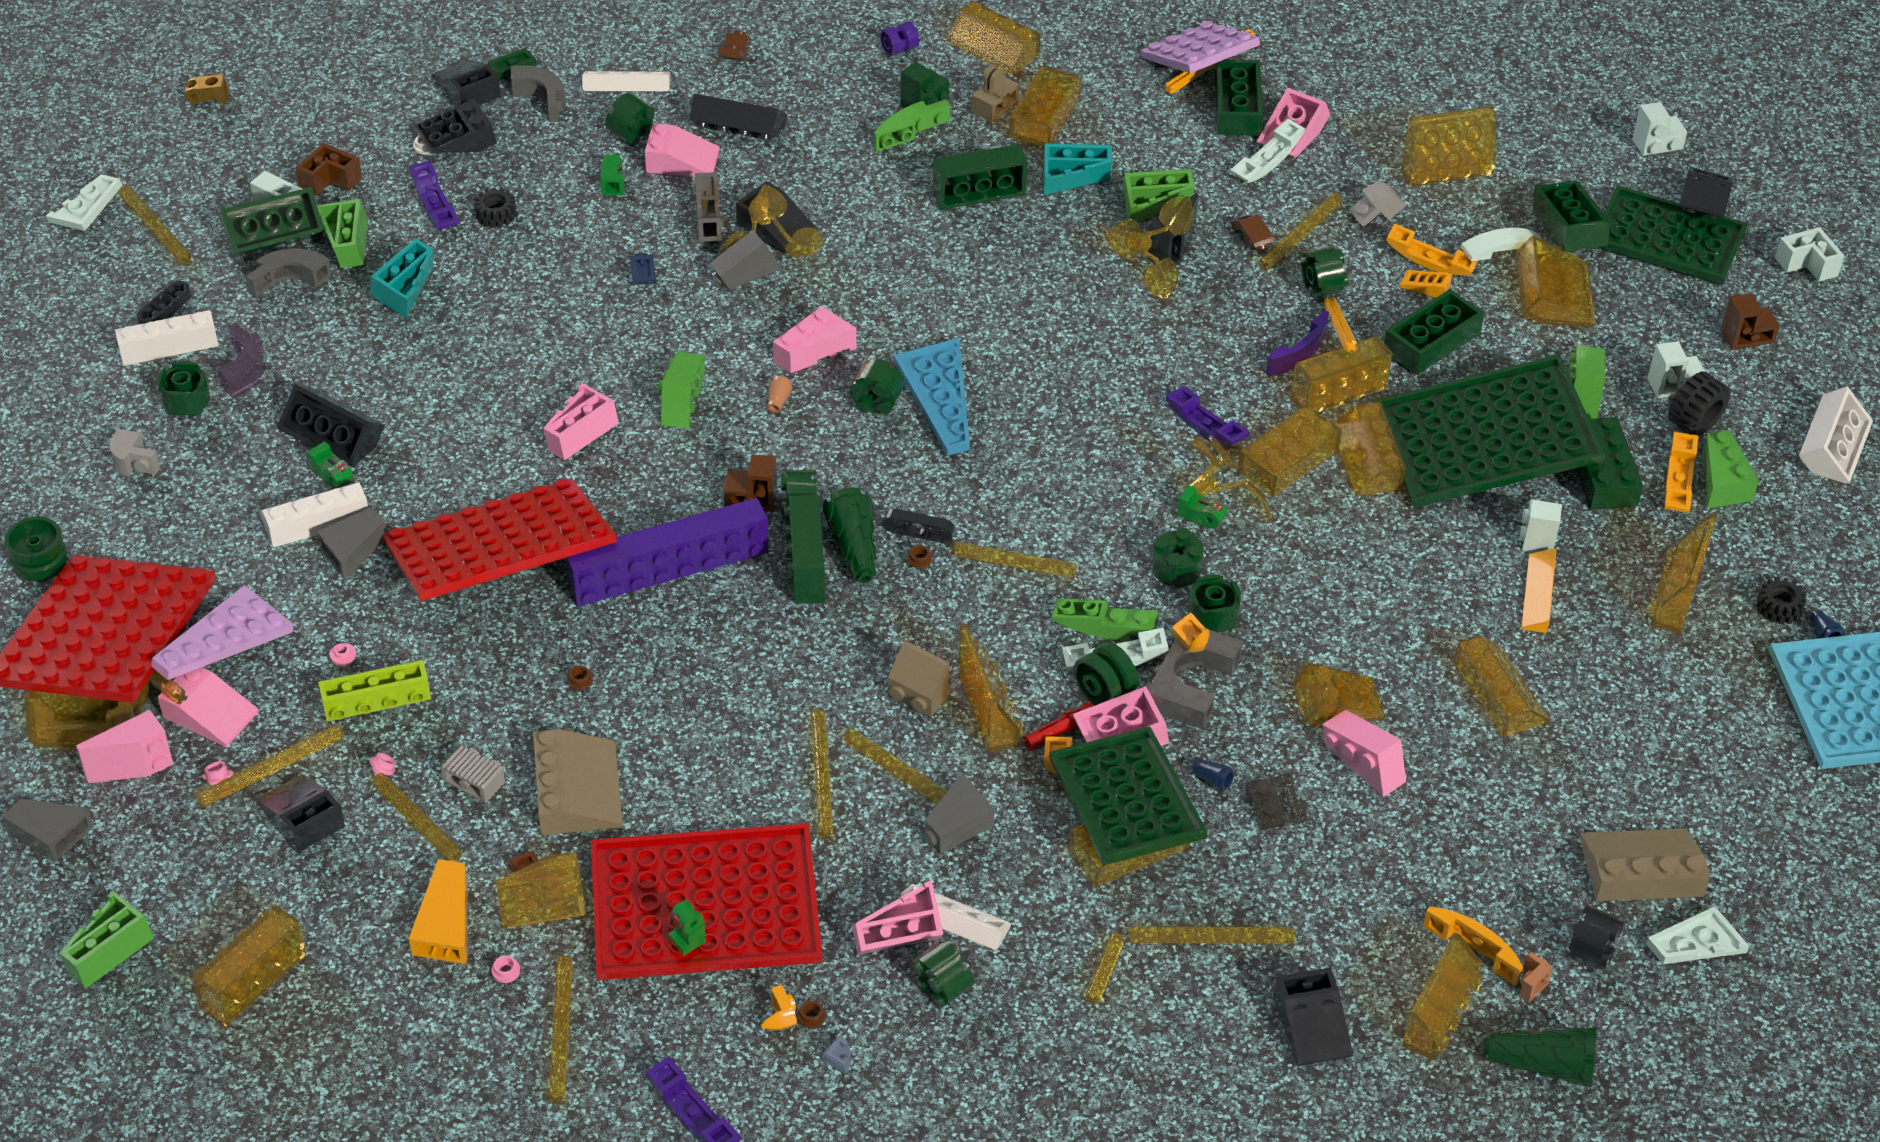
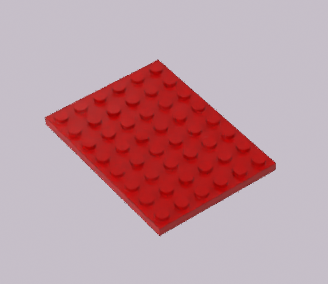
(497, 538)
(102, 627)
(744, 881)

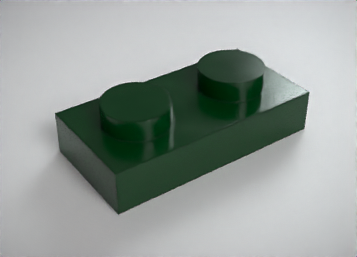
(503, 65)

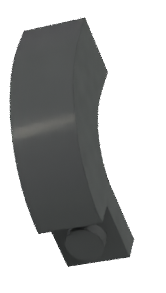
(541, 84)
(708, 207)
(288, 264)

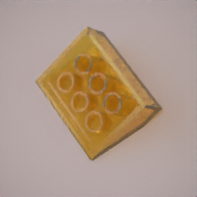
(1450, 146)
(1554, 285)
(1681, 577)
(987, 694)

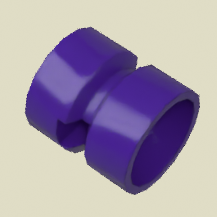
(899, 38)

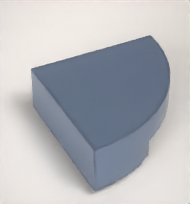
(838, 1054)

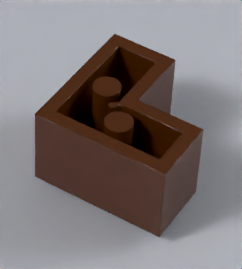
(328, 166)
(1747, 323)
(757, 483)

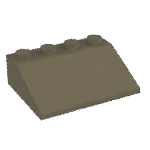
(576, 782)
(1644, 864)

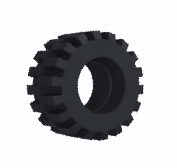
(1699, 403)

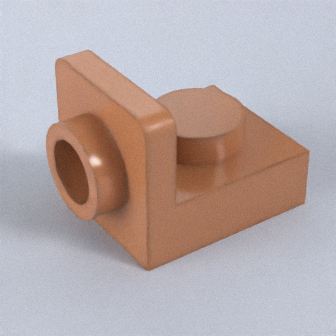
(1535, 978)

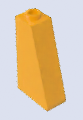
(442, 918)

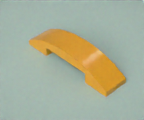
(1429, 256)
(1680, 472)
(1479, 937)

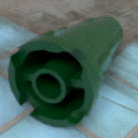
(851, 522)
(1549, 1052)

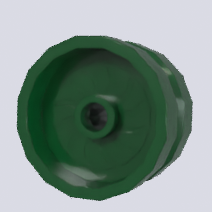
(36, 548)
(1105, 673)

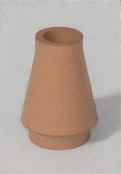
(779, 391)

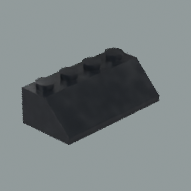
(737, 115)
(320, 418)

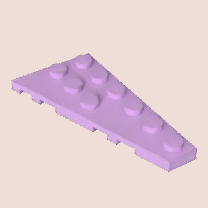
(227, 630)

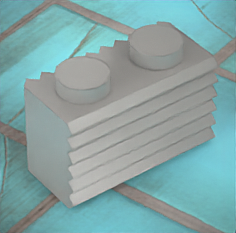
(473, 773)

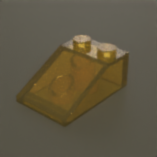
(542, 892)

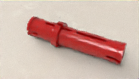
(1054, 728)

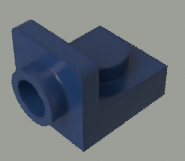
(642, 269)

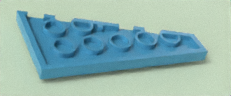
(937, 385)

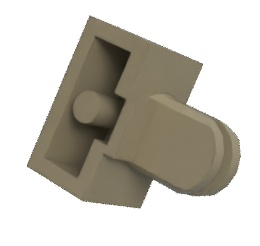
(995, 95)

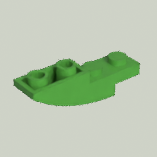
(906, 122)
(1098, 620)

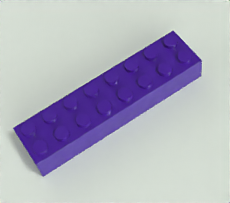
(669, 552)

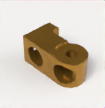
(207, 88)

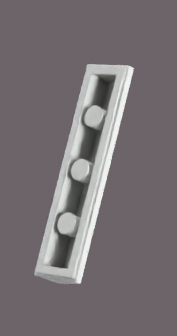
(625, 81)
(968, 921)

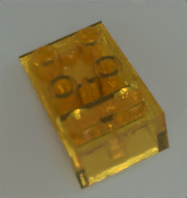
(1329, 691)

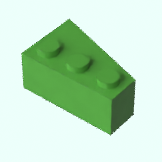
(1149, 191)
(347, 230)
(1588, 376)
(679, 387)
(1726, 471)
(106, 942)

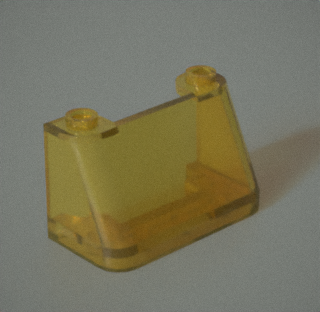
(70, 720)

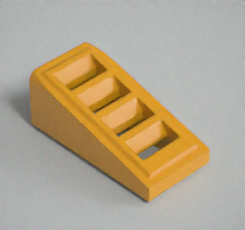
(1430, 283)

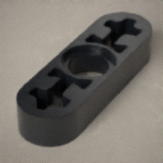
(175, 294)
(941, 530)

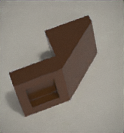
(735, 46)
(1254, 231)

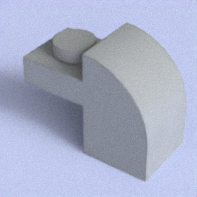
(1377, 199)
(130, 455)

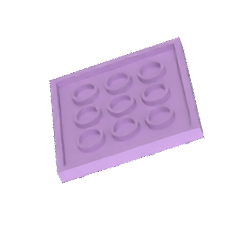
(1199, 47)

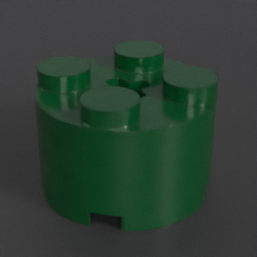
(630, 118)
(1324, 271)
(876, 387)
(183, 389)
(797, 483)
(1177, 558)
(1215, 602)
(942, 973)

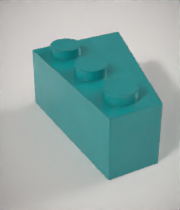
(1075, 165)
(403, 277)

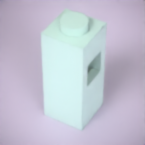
(269, 185)

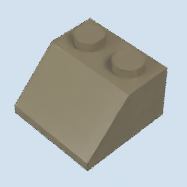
(919, 679)

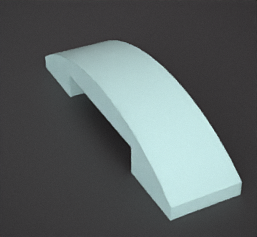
(1271, 154)
(1483, 245)
(1147, 647)

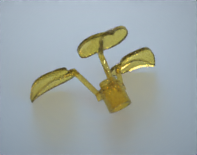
(766, 207)
(1129, 240)
(1206, 481)

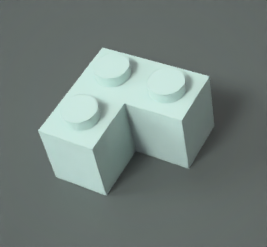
(1657, 131)
(1810, 250)
(1671, 369)
(1541, 526)

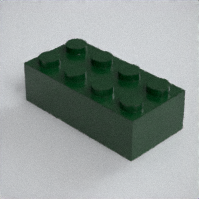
(1238, 97)
(979, 176)
(1571, 216)
(271, 222)
(1434, 331)
(1615, 480)
(805, 549)

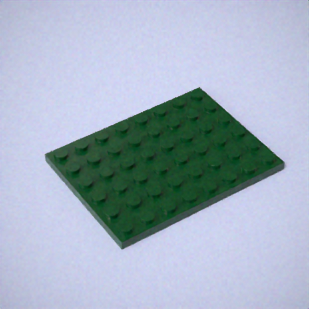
(1490, 430)

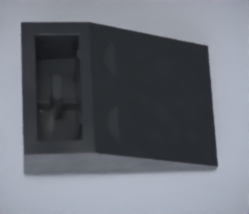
(469, 82)
(458, 130)
(1706, 192)
(791, 220)
(1170, 245)
(302, 811)
(1313, 1016)

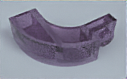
(248, 367)

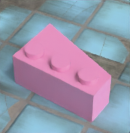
(812, 339)
(580, 422)
(1366, 750)
(902, 923)

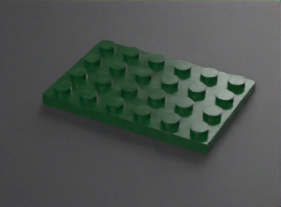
(1671, 237)
(1127, 795)

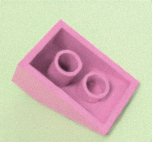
(1301, 109)
(678, 152)
(211, 707)
(1122, 715)
(126, 750)

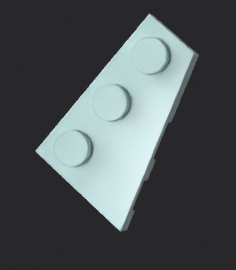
(87, 206)
(1697, 938)

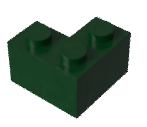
(922, 85)

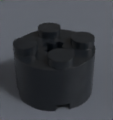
(1594, 937)

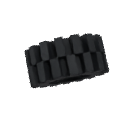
(488, 214)
(1779, 610)

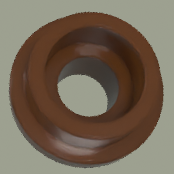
(919, 557)
(579, 677)
(811, 1008)

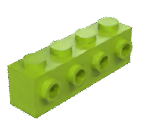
(374, 690)

